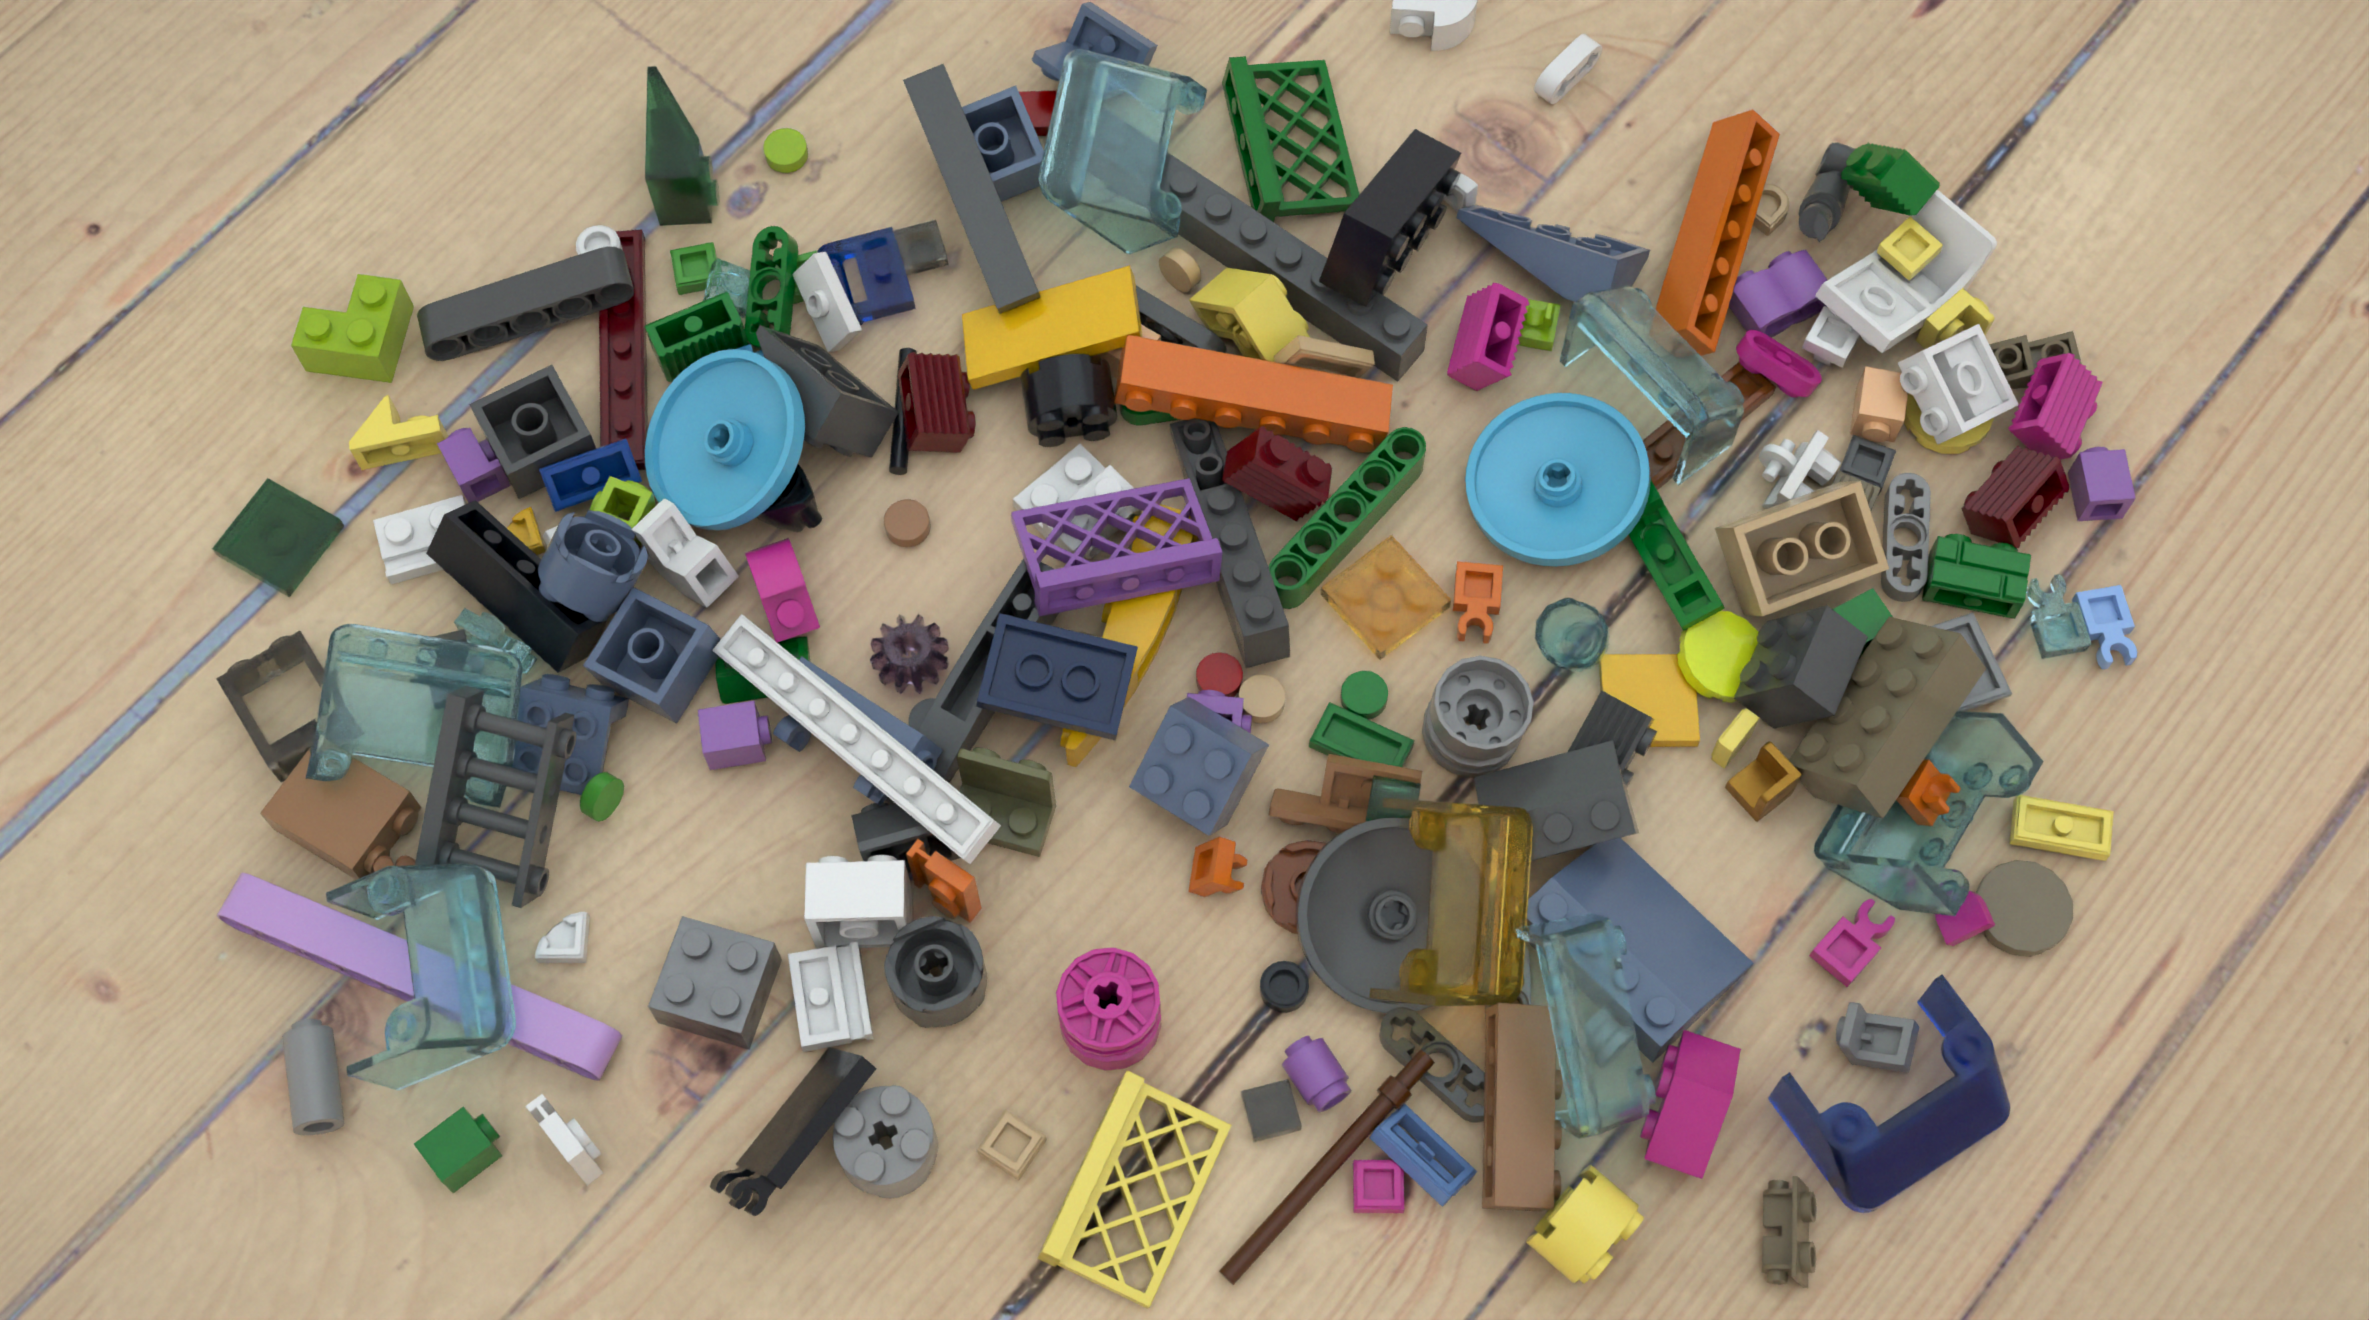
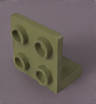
(1012, 794)

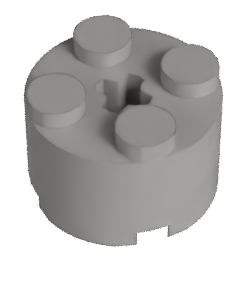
(862, 1157)

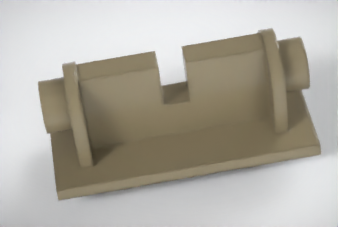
(1792, 1251)

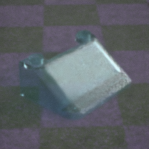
(1112, 147)
(389, 695)

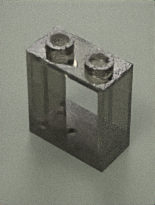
(254, 672)

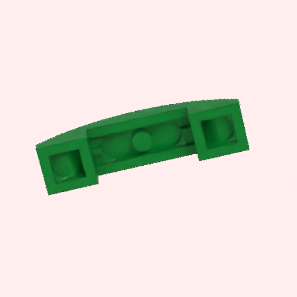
(1673, 564)

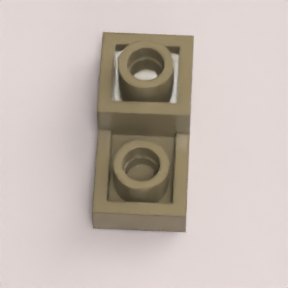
(2019, 357)

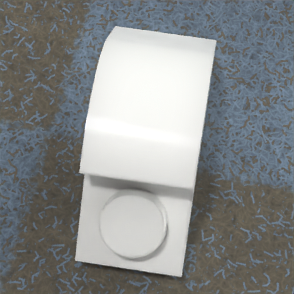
(1443, 20)
(682, 557)

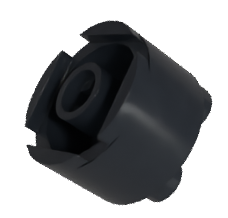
(1069, 399)

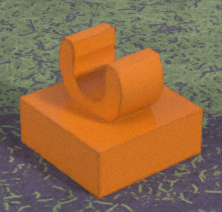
(1927, 793)
(1213, 867)

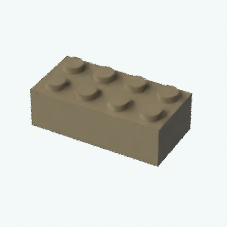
(1888, 716)

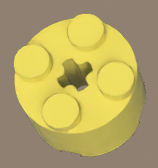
(1585, 1226)

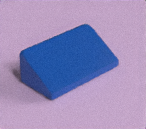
(585, 474)

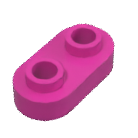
(1786, 368)

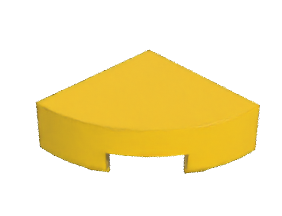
(526, 529)

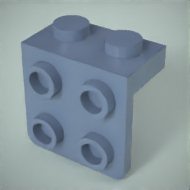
(1099, 33)
(594, 713)

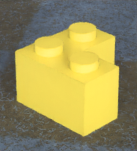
(1250, 311)

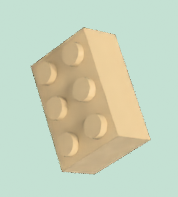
(1802, 548)

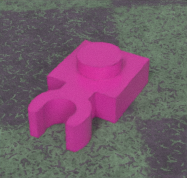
(1849, 946)

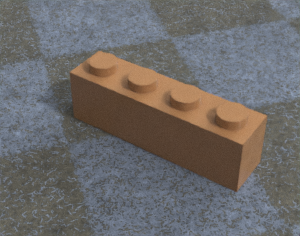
(1520, 1109)

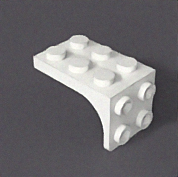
(1886, 304)

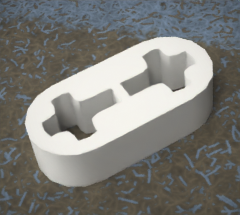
(1568, 69)

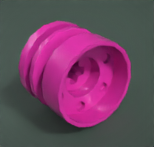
(1113, 1035)

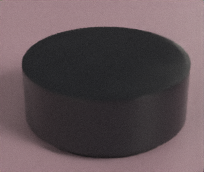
(1284, 986)

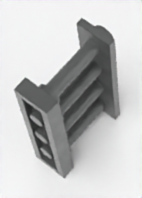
(458, 763)

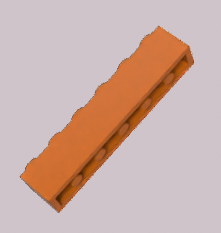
(1717, 228)
(1253, 394)

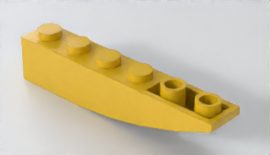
(1134, 622)

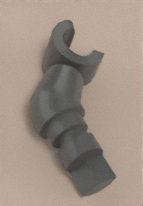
(1827, 195)

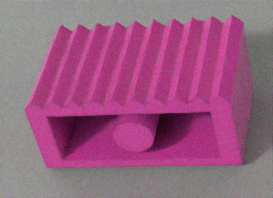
(1487, 336)
(2056, 406)

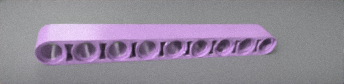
(384, 963)

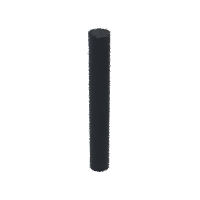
(899, 451)

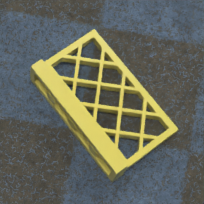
(1095, 1171)

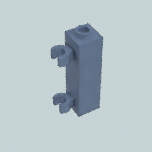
(798, 736)

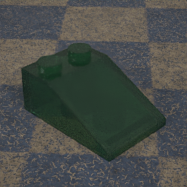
(674, 161)

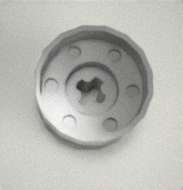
(1486, 695)

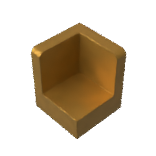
(1764, 782)

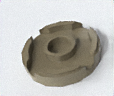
(2027, 907)

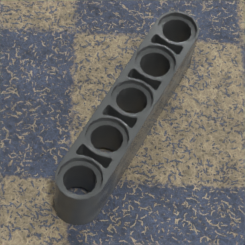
(525, 303)

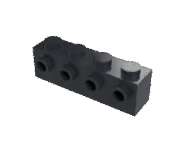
(506, 581)

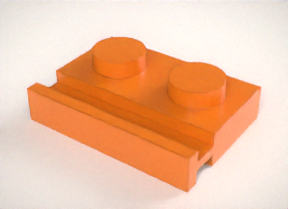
(949, 885)

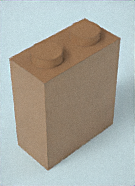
(343, 819)

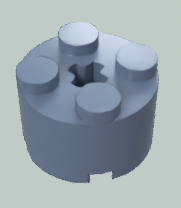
(591, 564)

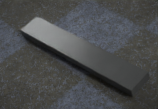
(971, 189)

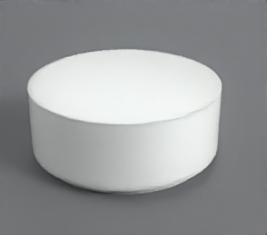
(595, 238)

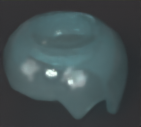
(1572, 635)

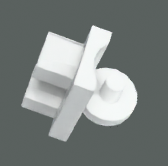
(1807, 460)

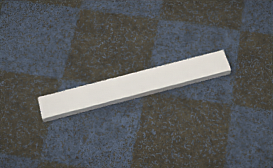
(857, 739)

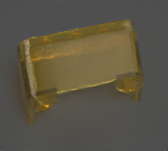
(1473, 906)

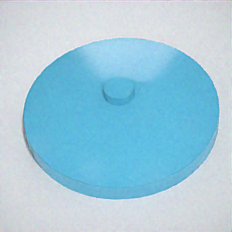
(725, 439)
(1558, 479)

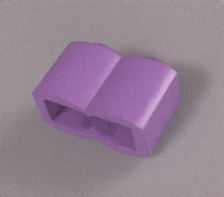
(1778, 295)

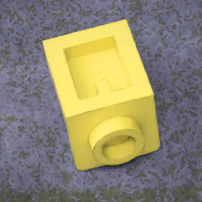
(1952, 317)

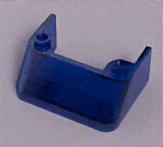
(1877, 1163)

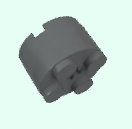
(939, 999)

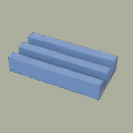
(1418, 1158)

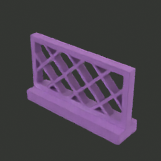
(1125, 572)

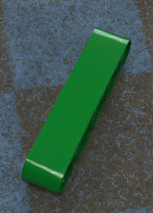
(1350, 498)

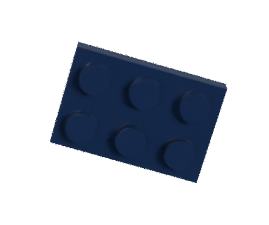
(1057, 676)

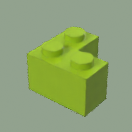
(363, 339)

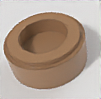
(907, 523)

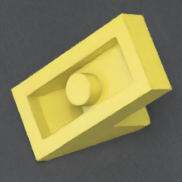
(387, 441)

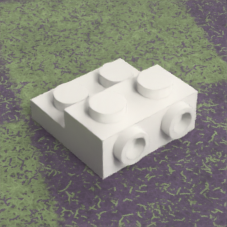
(1957, 384)
(1074, 478)

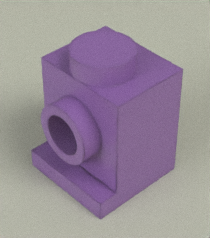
(473, 465)

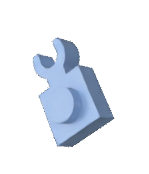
(2108, 621)

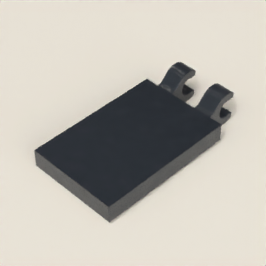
(794, 1130)

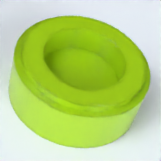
(785, 150)

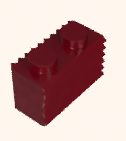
(935, 403)
(1278, 473)
(2015, 497)

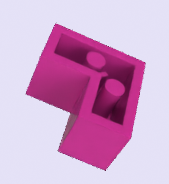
(1695, 1096)

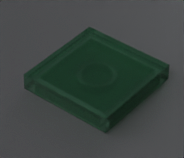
(278, 537)

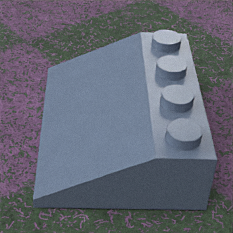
(1674, 955)

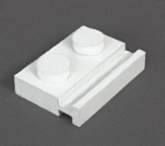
(407, 537)
(830, 996)
(568, 1139)

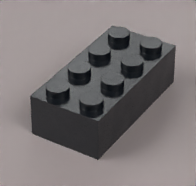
(1391, 218)

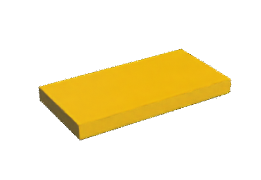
(1065, 320)

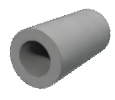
(312, 1078)

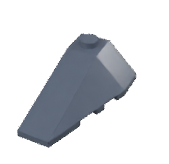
(1554, 257)

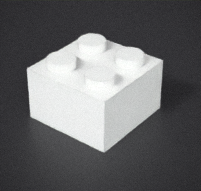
(857, 901)

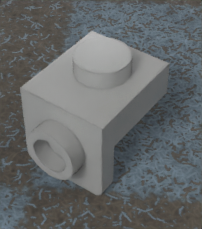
(1876, 1039)

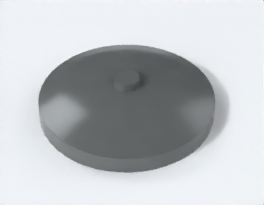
(1365, 910)

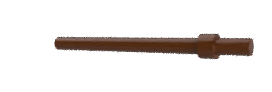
(1392, 1094)

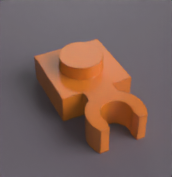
(1477, 594)

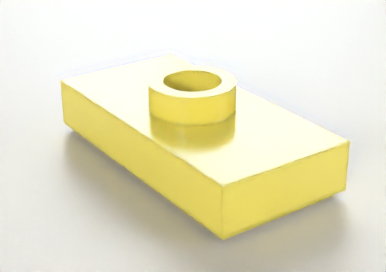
(2061, 827)

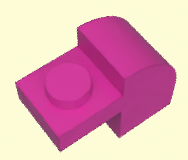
(782, 590)

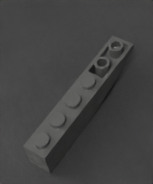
(1244, 574)
(953, 717)

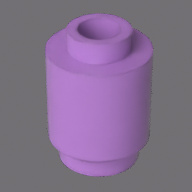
(1316, 1073)

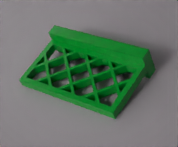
(1254, 137)

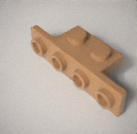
(1343, 794)

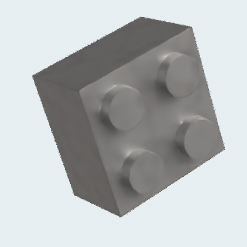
(715, 982)

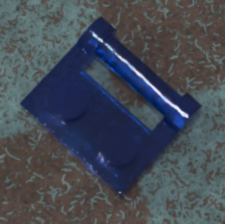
(880, 273)

